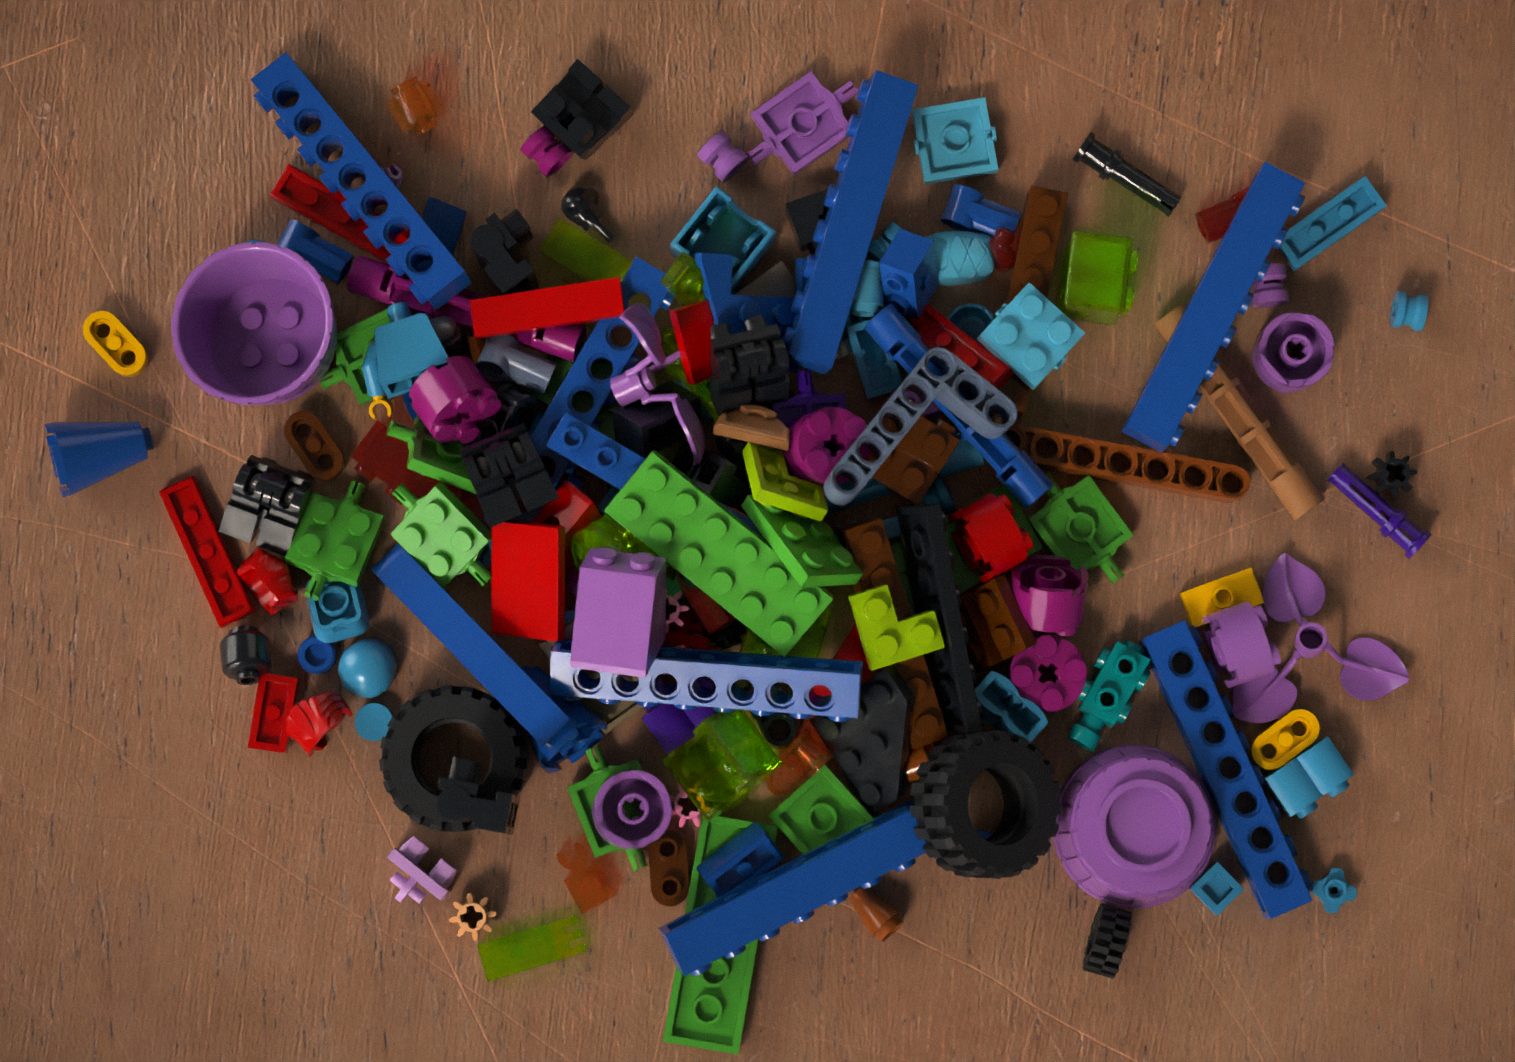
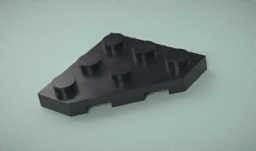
(876, 743)

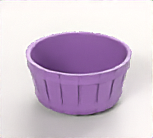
(254, 325)
(1134, 826)

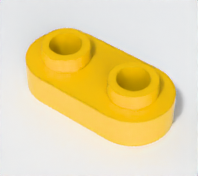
(116, 344)
(1283, 740)

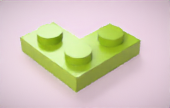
(775, 487)
(889, 639)

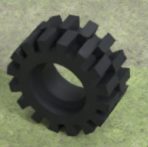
(1107, 940)

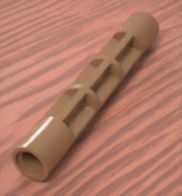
(1253, 432)

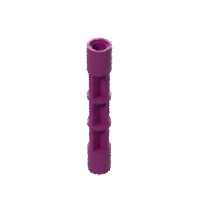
(382, 283)

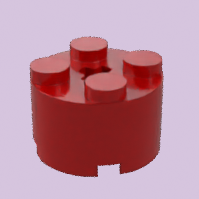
(989, 536)

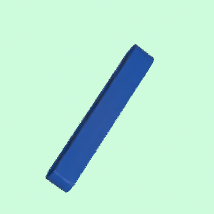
(470, 644)

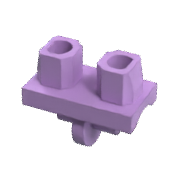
(435, 882)

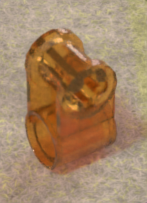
(800, 763)

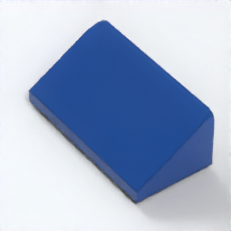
(445, 223)
(740, 860)

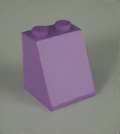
(619, 612)

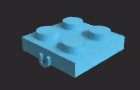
(954, 141)
(1031, 336)

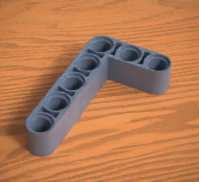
(905, 414)

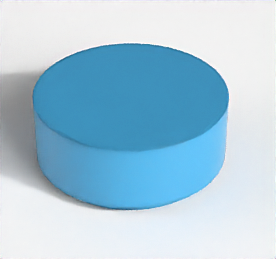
(372, 721)

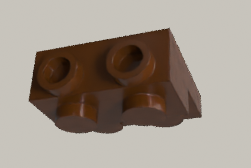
(916, 458)
(994, 624)

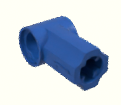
(971, 211)
(325, 257)

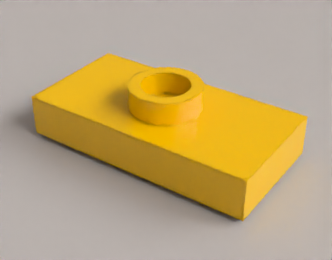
(1221, 595)

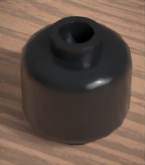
(245, 655)

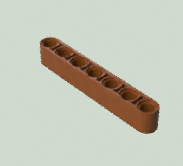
(1138, 460)

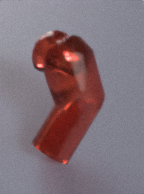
(1001, 250)

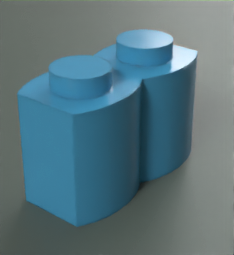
(1007, 709)
(1308, 777)

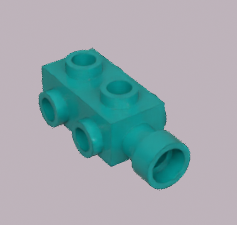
(1117, 684)

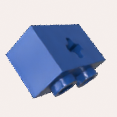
(909, 273)

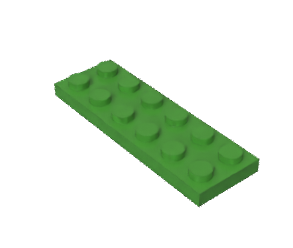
(717, 552)
(712, 1006)

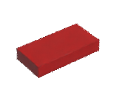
(692, 334)

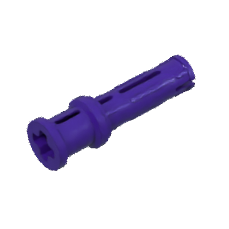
(1398, 518)

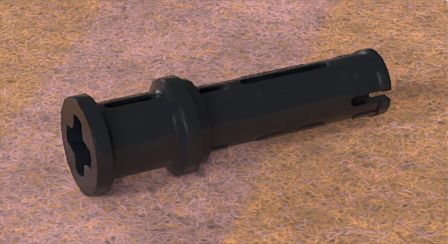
(1111, 165)

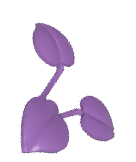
(639, 380)
(1298, 592)

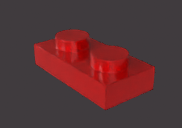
(272, 706)

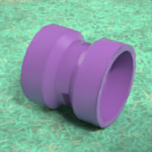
(722, 156)
(1271, 289)

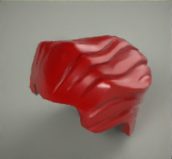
(269, 580)
(314, 718)

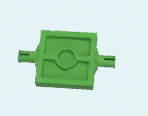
(350, 354)
(431, 457)
(1081, 527)
(442, 534)
(334, 540)
(583, 797)

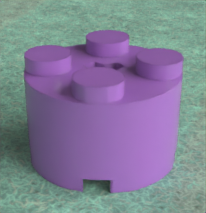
(1284, 333)
(1240, 643)
(653, 805)

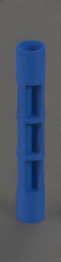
(1013, 467)

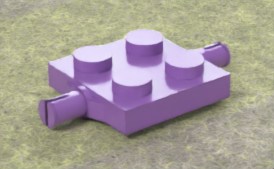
(801, 123)

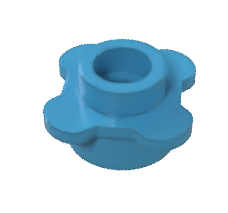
(1344, 893)

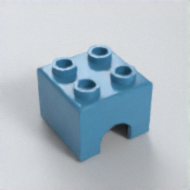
(725, 229)

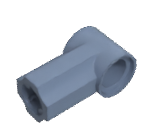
(506, 360)

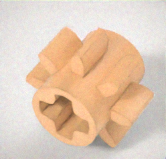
(467, 926)

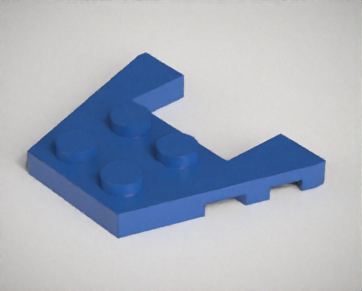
(738, 308)

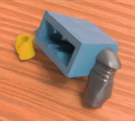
(405, 351)

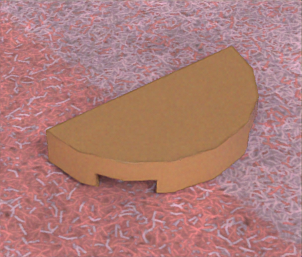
(753, 425)

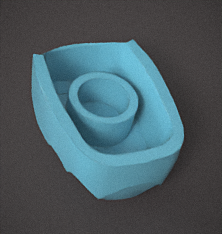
(962, 257)

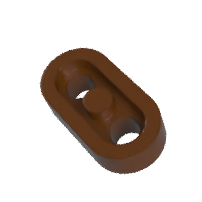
(314, 447)
(669, 868)

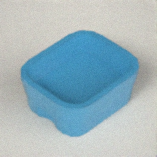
(338, 612)

